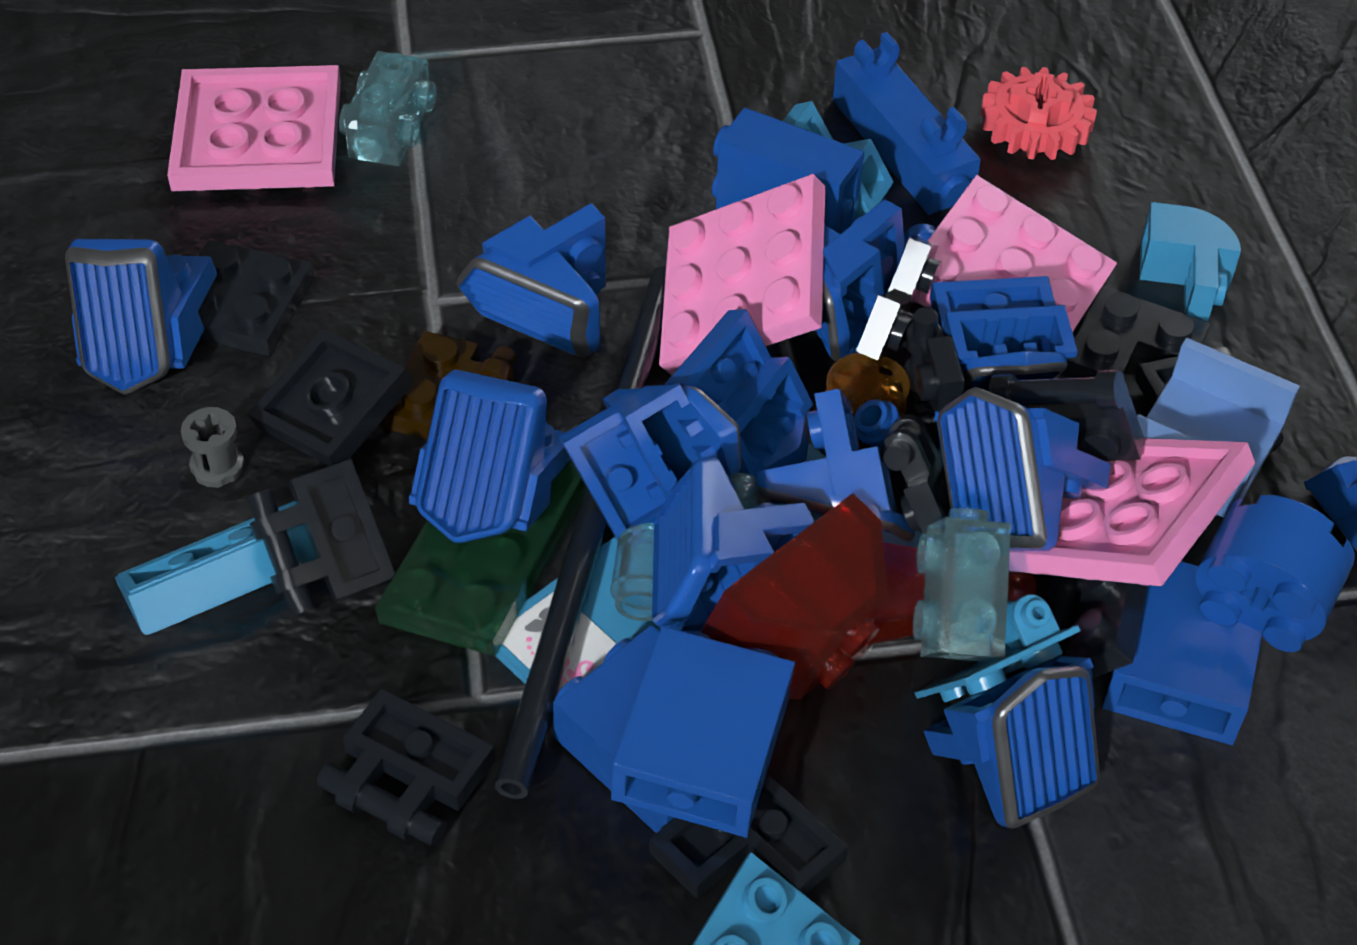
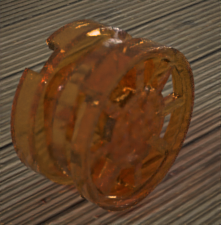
(862, 381)

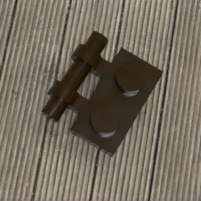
(428, 365)

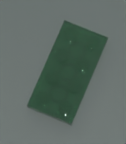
(476, 587)

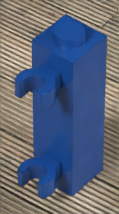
(905, 126)

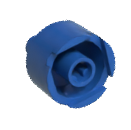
(1274, 570)

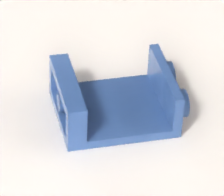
(1221, 401)

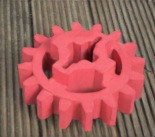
(1038, 113)

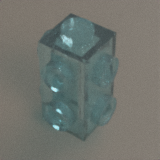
(387, 108)
(964, 587)

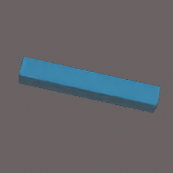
(203, 575)

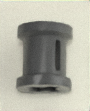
(202, 438)

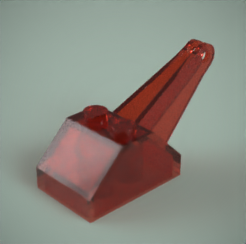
(829, 597)

